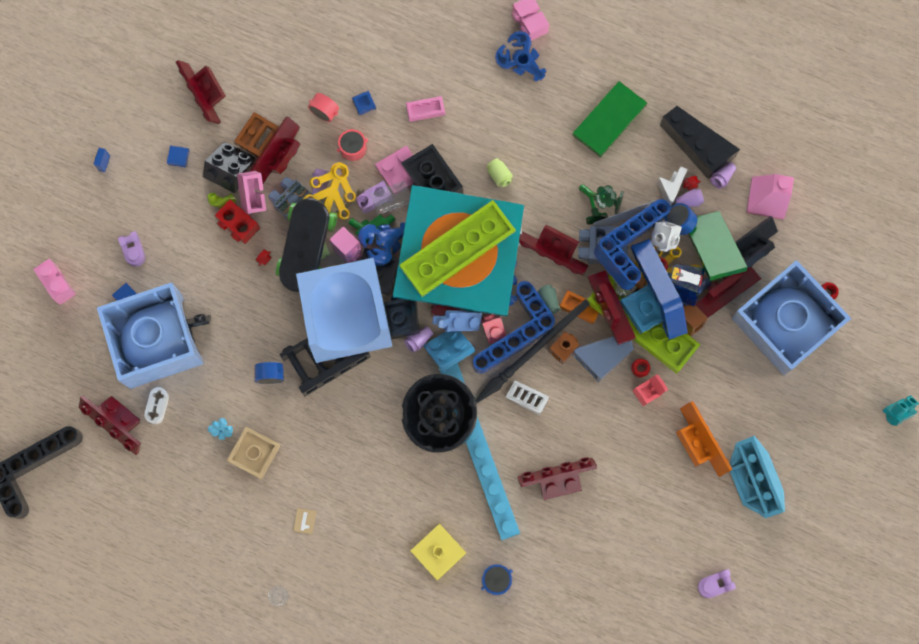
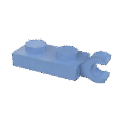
(459, 320)

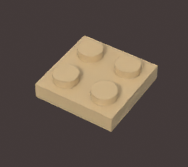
(253, 453)

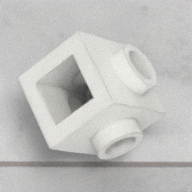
(665, 235)

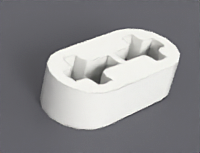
(152, 404)

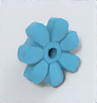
(220, 429)

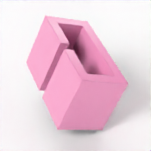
(529, 19)
(250, 200)
(346, 246)
(56, 286)

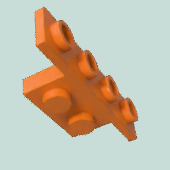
(700, 441)

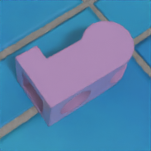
(364, 200)

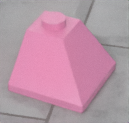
(770, 195)

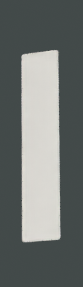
(622, 216)

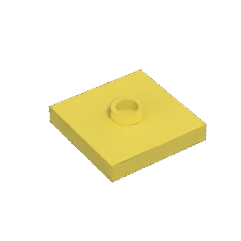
(438, 552)

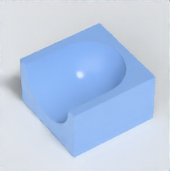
(343, 310)
(790, 317)
(149, 336)

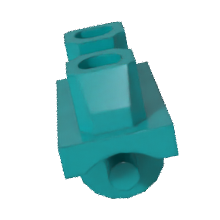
(900, 410)

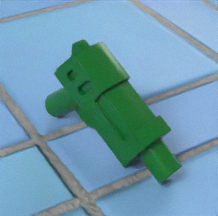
(378, 221)

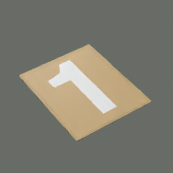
(304, 521)

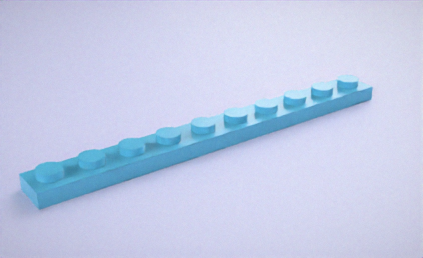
(488, 475)

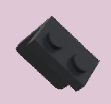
(225, 164)

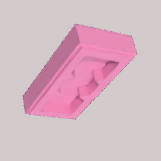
(425, 109)

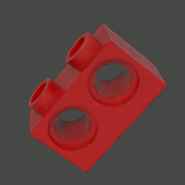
(239, 220)

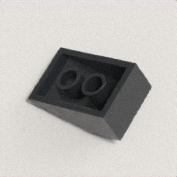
(431, 171)

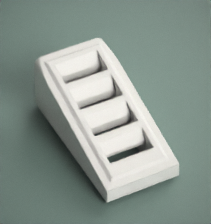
(537, 410)

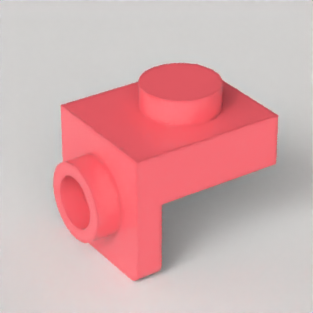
(493, 327)
(650, 390)

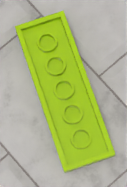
(457, 248)
(672, 352)

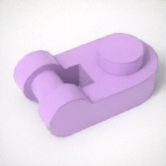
(135, 255)
(709, 587)

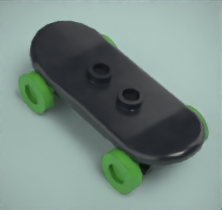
(304, 240)

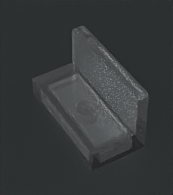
(390, 197)

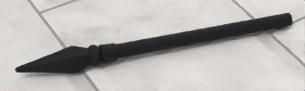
(496, 383)

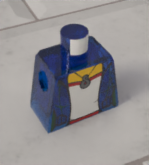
(687, 282)

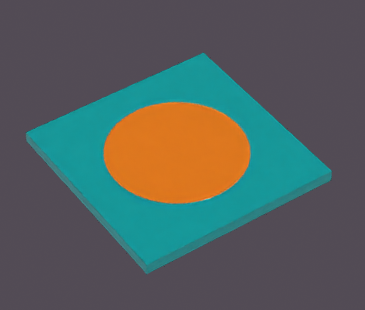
(485, 282)

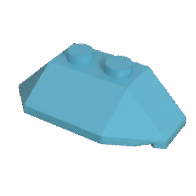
(756, 478)

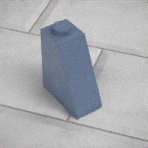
(602, 356)

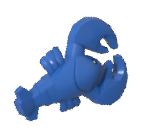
(521, 58)
(385, 239)

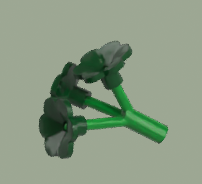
(605, 198)

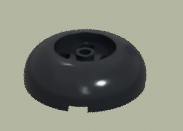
(424, 396)

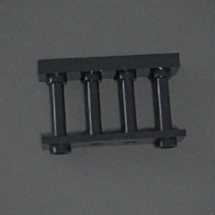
(324, 375)

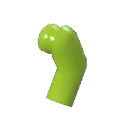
(218, 201)

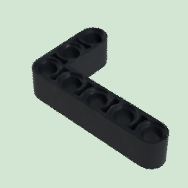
(28, 464)

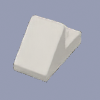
(670, 188)

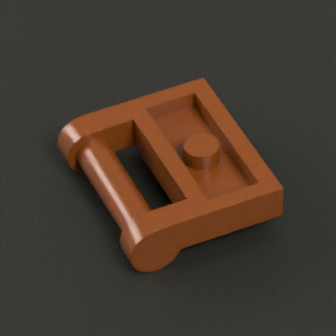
(253, 132)

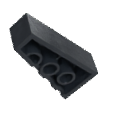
(698, 142)

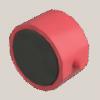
(323, 107)
(352, 145)

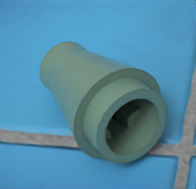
(550, 298)

